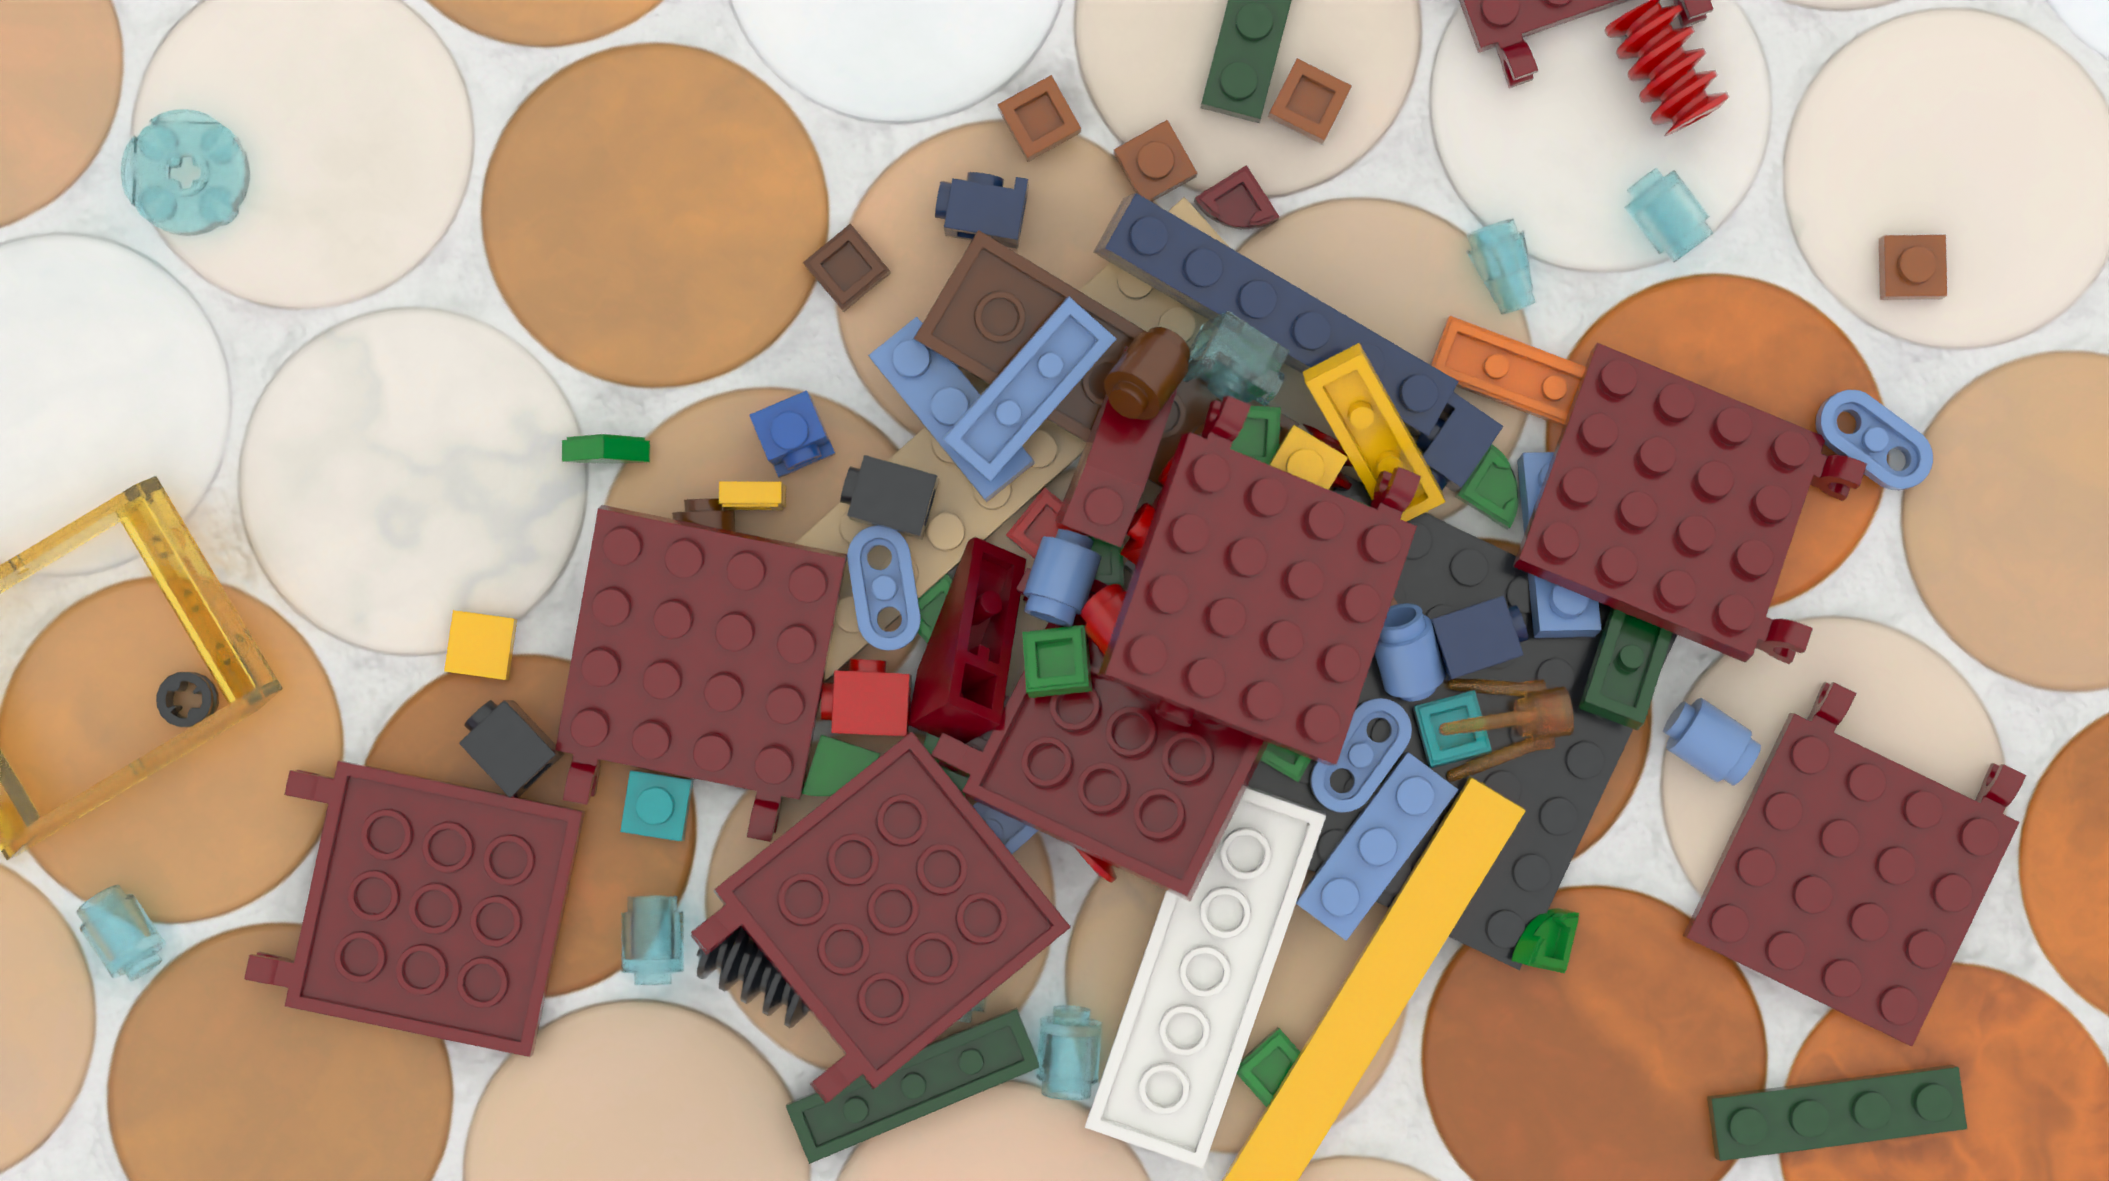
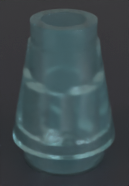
(1503, 264)

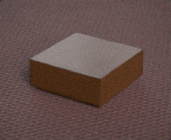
(847, 267)

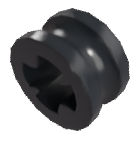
(178, 683)

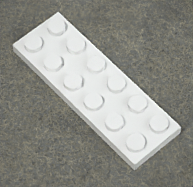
(1205, 984)

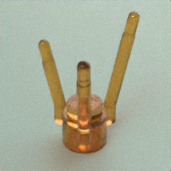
(1541, 714)

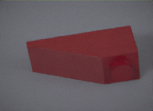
(1112, 473)
(971, 646)

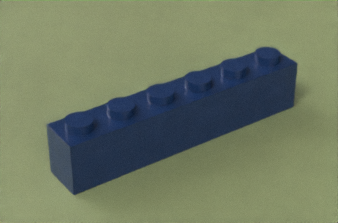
(1219, 279)

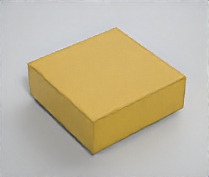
(752, 495)
(480, 645)

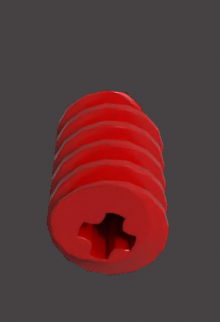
(1666, 65)

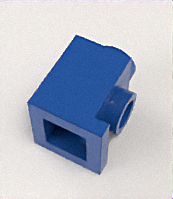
(792, 434)

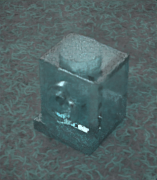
(1237, 360)

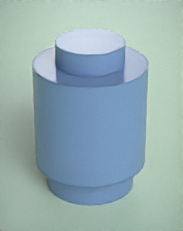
(1061, 577)
(1409, 654)
(1711, 741)

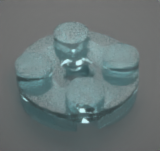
(161, 146)

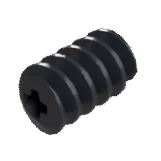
(744, 961)

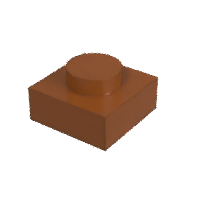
(1309, 101)
(1039, 118)
(1155, 162)
(1912, 267)

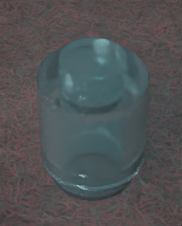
(1668, 214)
(121, 933)
(652, 939)
(1069, 1053)

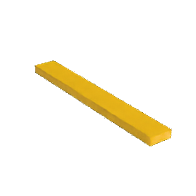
(1378, 986)

